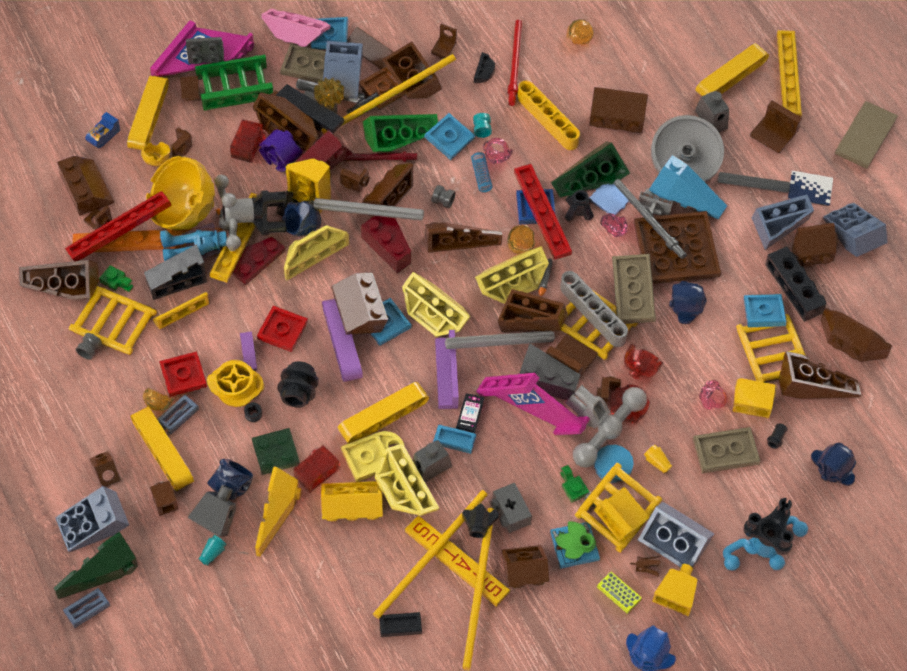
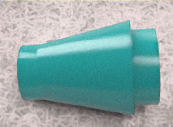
(212, 549)

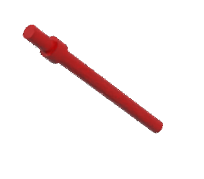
(513, 87)

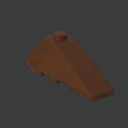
(451, 236)
(67, 279)
(807, 380)

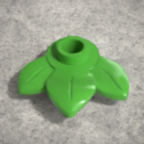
(573, 541)

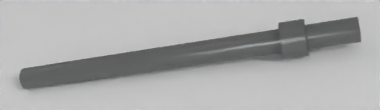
(670, 241)

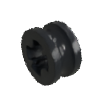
(249, 408)

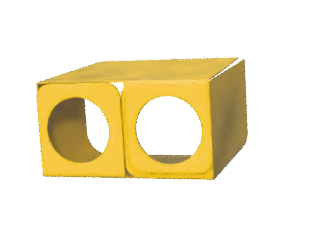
(753, 397)

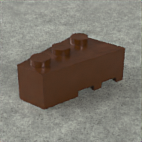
(531, 313)

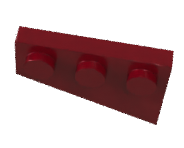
(257, 258)

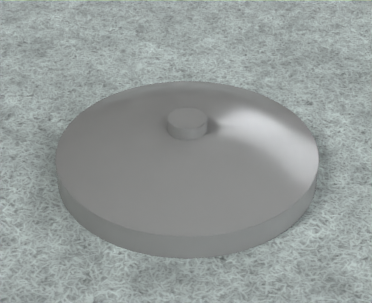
(690, 141)

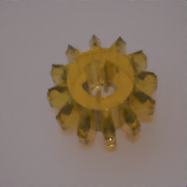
(329, 92)

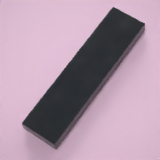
(321, 115)

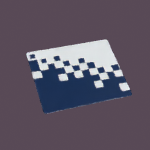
(815, 186)

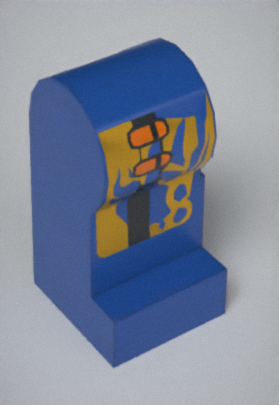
(103, 131)

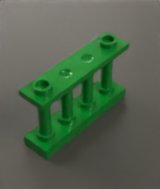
(235, 96)

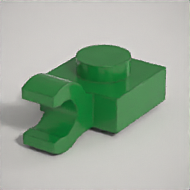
(116, 278)
(573, 487)

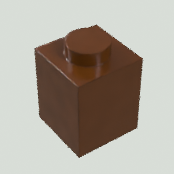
(164, 497)

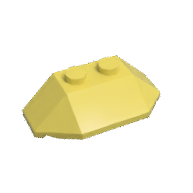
(313, 249)
(517, 273)
(433, 307)
(403, 483)

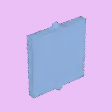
(609, 199)

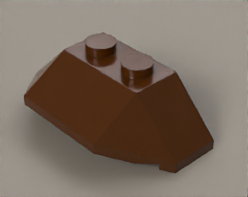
(282, 115)
(853, 337)

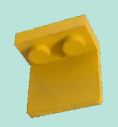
(621, 513)

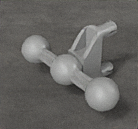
(608, 425)

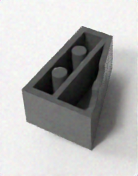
(553, 375)

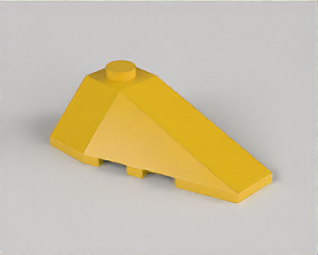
(282, 497)

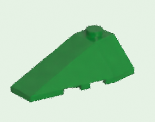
(395, 131)

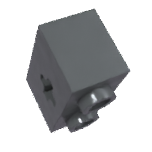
(511, 507)

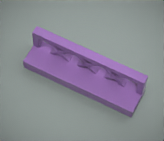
(446, 374)

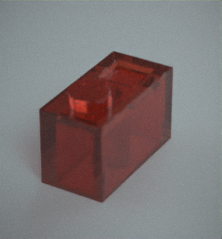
(247, 140)
(316, 468)

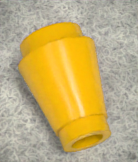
(658, 459)

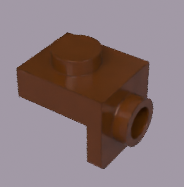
(182, 144)
(354, 181)
(607, 384)

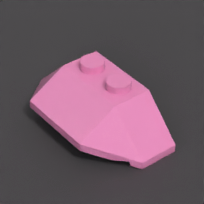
(294, 27)

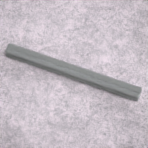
(368, 209)
(499, 339)

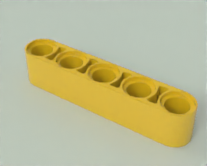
(733, 71)
(148, 112)
(548, 115)
(383, 412)
(162, 448)

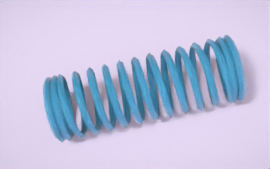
(479, 160)

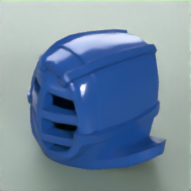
(652, 647)

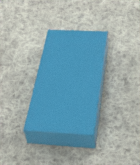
(455, 438)

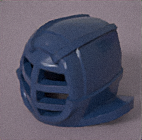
(301, 218)
(687, 301)
(835, 463)
(232, 475)

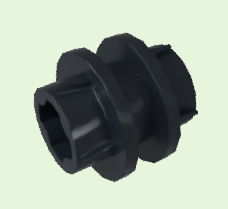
(298, 384)

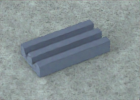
(184, 415)
(72, 618)

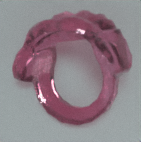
(495, 156)
(615, 226)
(707, 391)

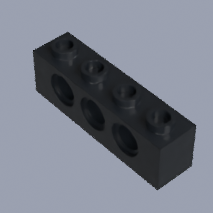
(796, 293)

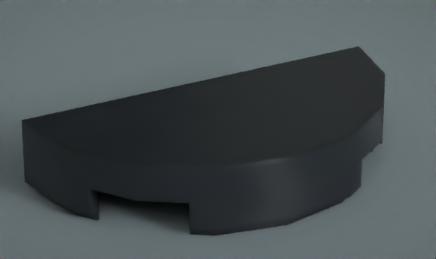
(485, 69)

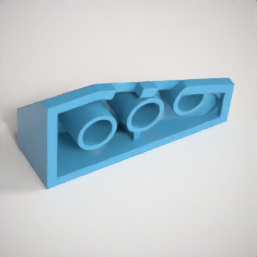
(684, 186)

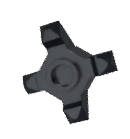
(579, 206)
(479, 520)

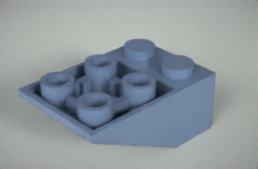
(344, 63)
(857, 229)
(92, 519)

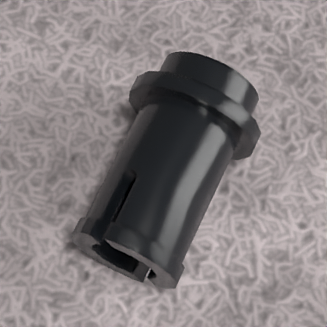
(777, 435)

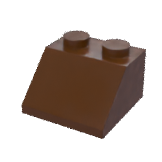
(815, 244)
(525, 566)

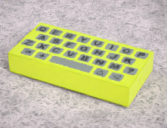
(619, 592)

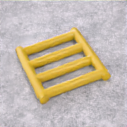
(115, 298)
(573, 331)
(755, 362)
(594, 499)

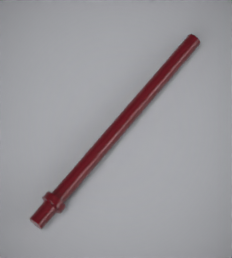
(380, 156)

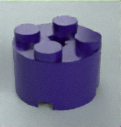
(280, 149)

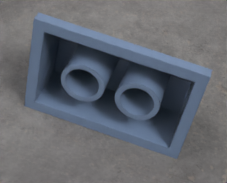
(675, 535)

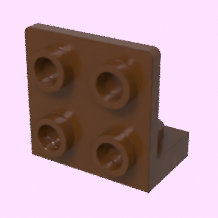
(776, 127)
(573, 354)

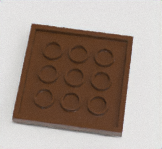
(694, 237)

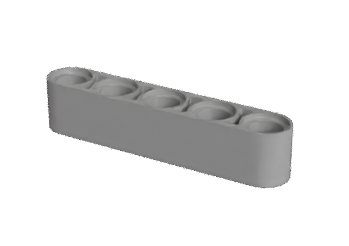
(597, 316)

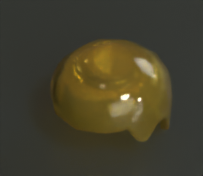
(580, 32)
(520, 239)
(156, 400)

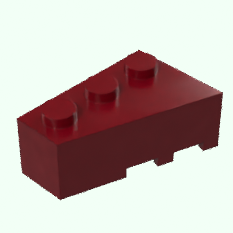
(327, 149)
(388, 241)

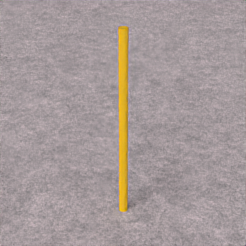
(401, 87)
(427, 557)
(477, 598)

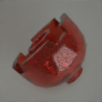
(641, 363)

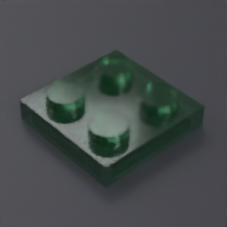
(275, 450)

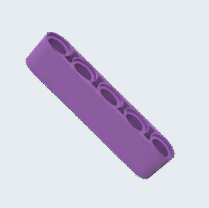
(342, 343)

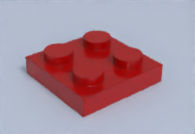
(282, 328)
(183, 374)

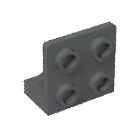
(205, 50)

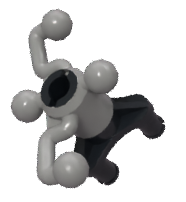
(247, 210)

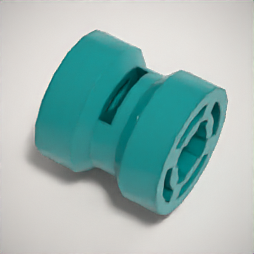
(482, 125)

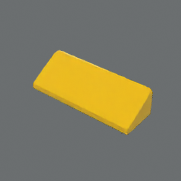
(181, 311)

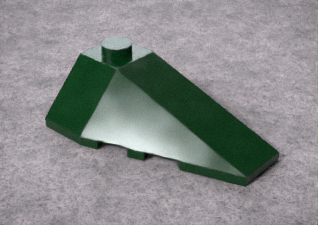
(595, 169)
(109, 564)

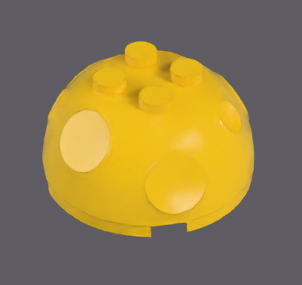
(187, 188)

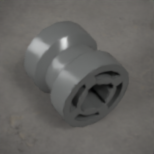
(443, 196)
(88, 346)

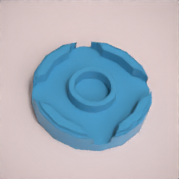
(609, 456)

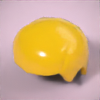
(155, 154)

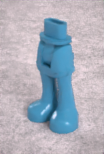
(205, 241)

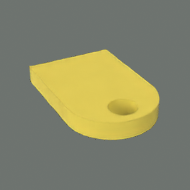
(366, 453)

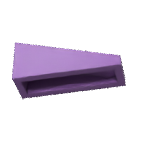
(248, 349)

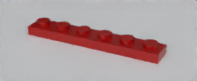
(542, 212)
(118, 226)

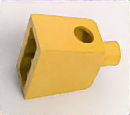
(677, 590)

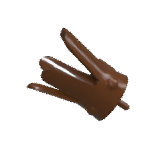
(643, 562)

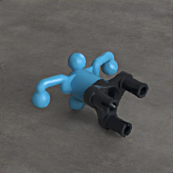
(768, 535)

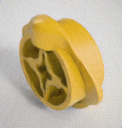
(228, 378)

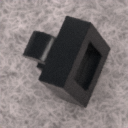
(289, 198)

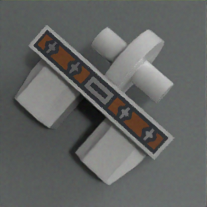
(655, 204)

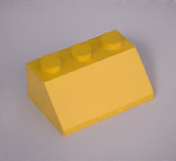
(309, 180)
(351, 500)

